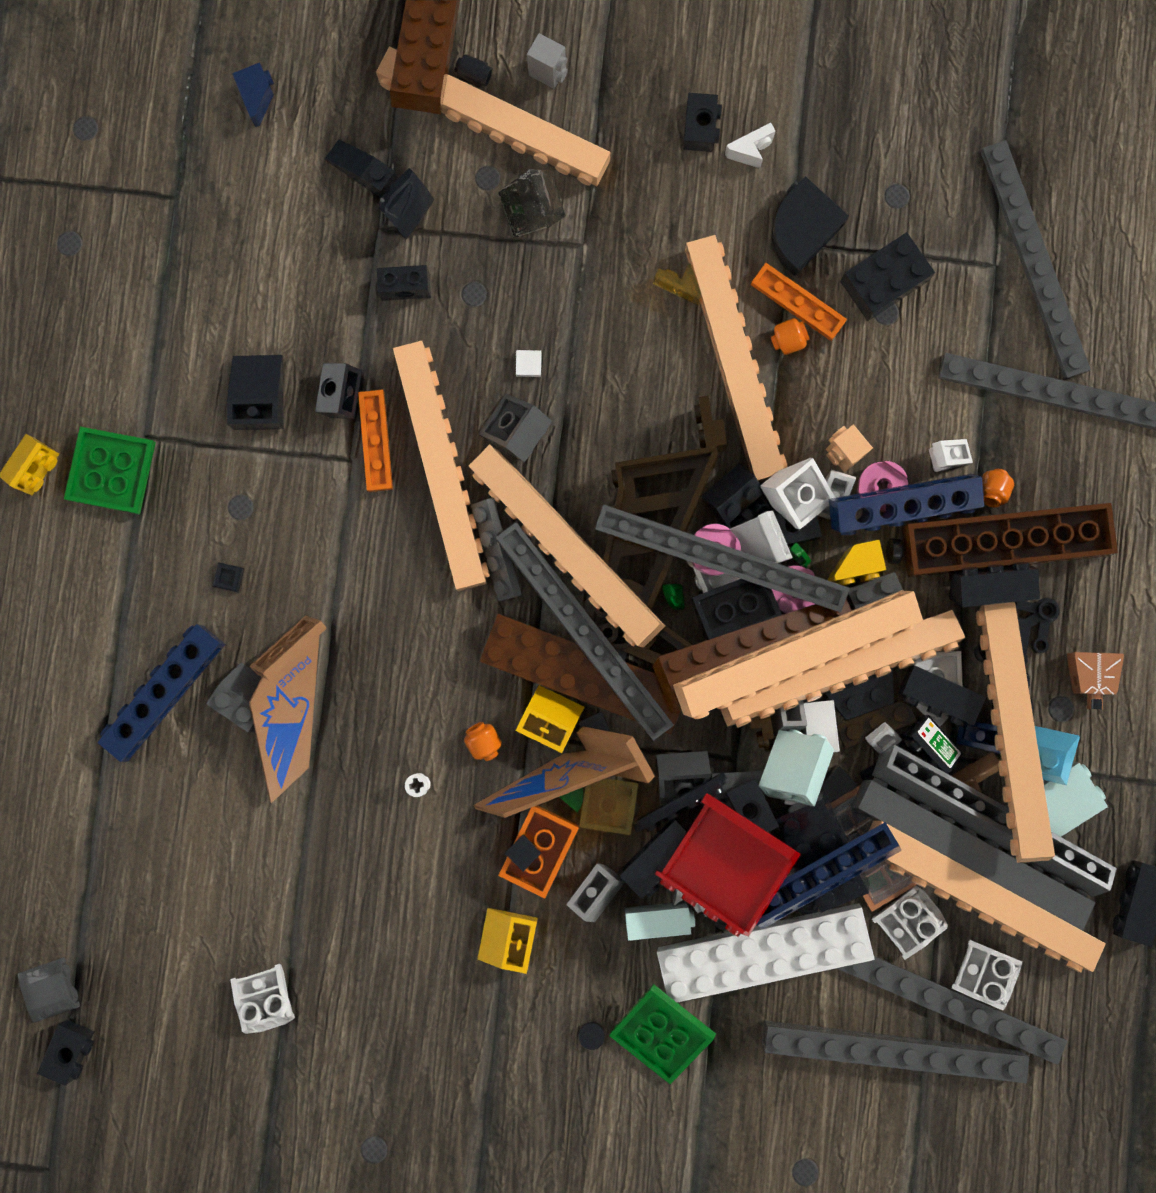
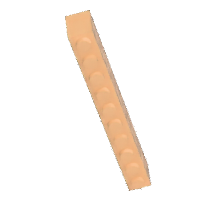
(515, 127)
(734, 358)
(440, 466)
(567, 546)
(901, 650)
(797, 653)
(1016, 733)
(994, 903)

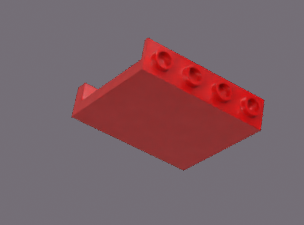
(728, 867)

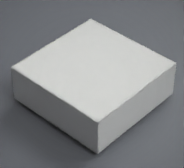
(528, 363)
(883, 738)

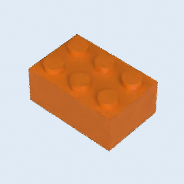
(553, 838)

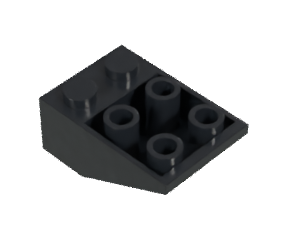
(256, 393)

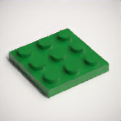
(109, 470)
(662, 1034)

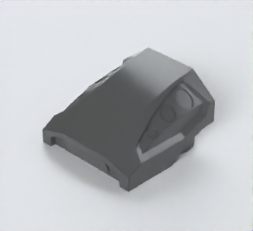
(48, 990)

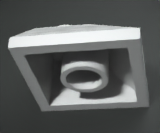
(798, 492)

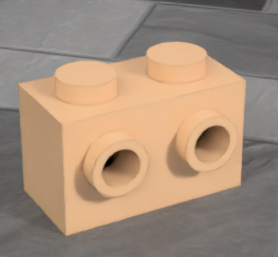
(847, 447)

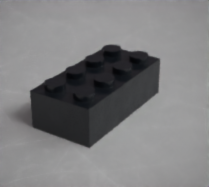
(814, 834)

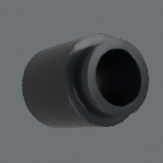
(473, 70)

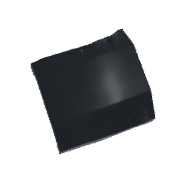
(406, 203)

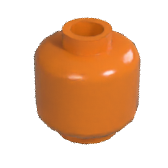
(790, 336)
(997, 487)
(482, 741)

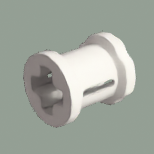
(412, 779)

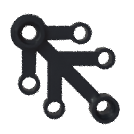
(1026, 624)

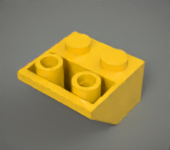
(29, 465)
(859, 562)
(550, 718)
(507, 940)

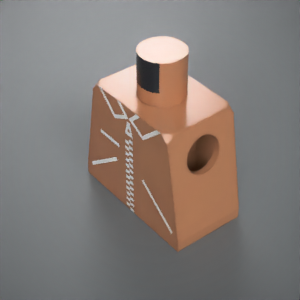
(1095, 675)

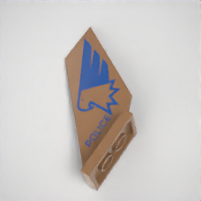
(285, 704)
(604, 756)

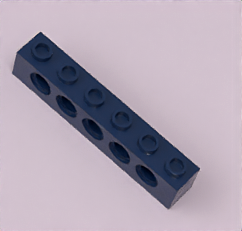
(969, 496)
(112, 735)
(830, 872)

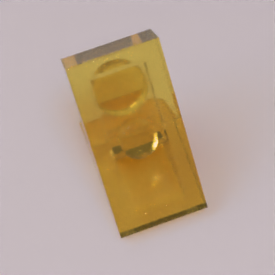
(685, 287)

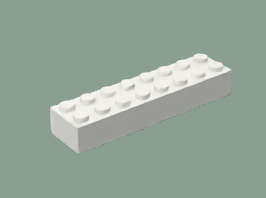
(768, 955)

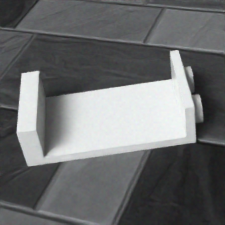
(756, 537)

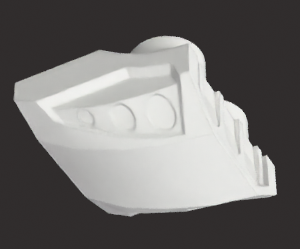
(911, 921)
(987, 975)
(262, 1000)

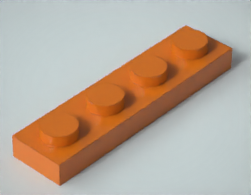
(798, 301)
(375, 440)

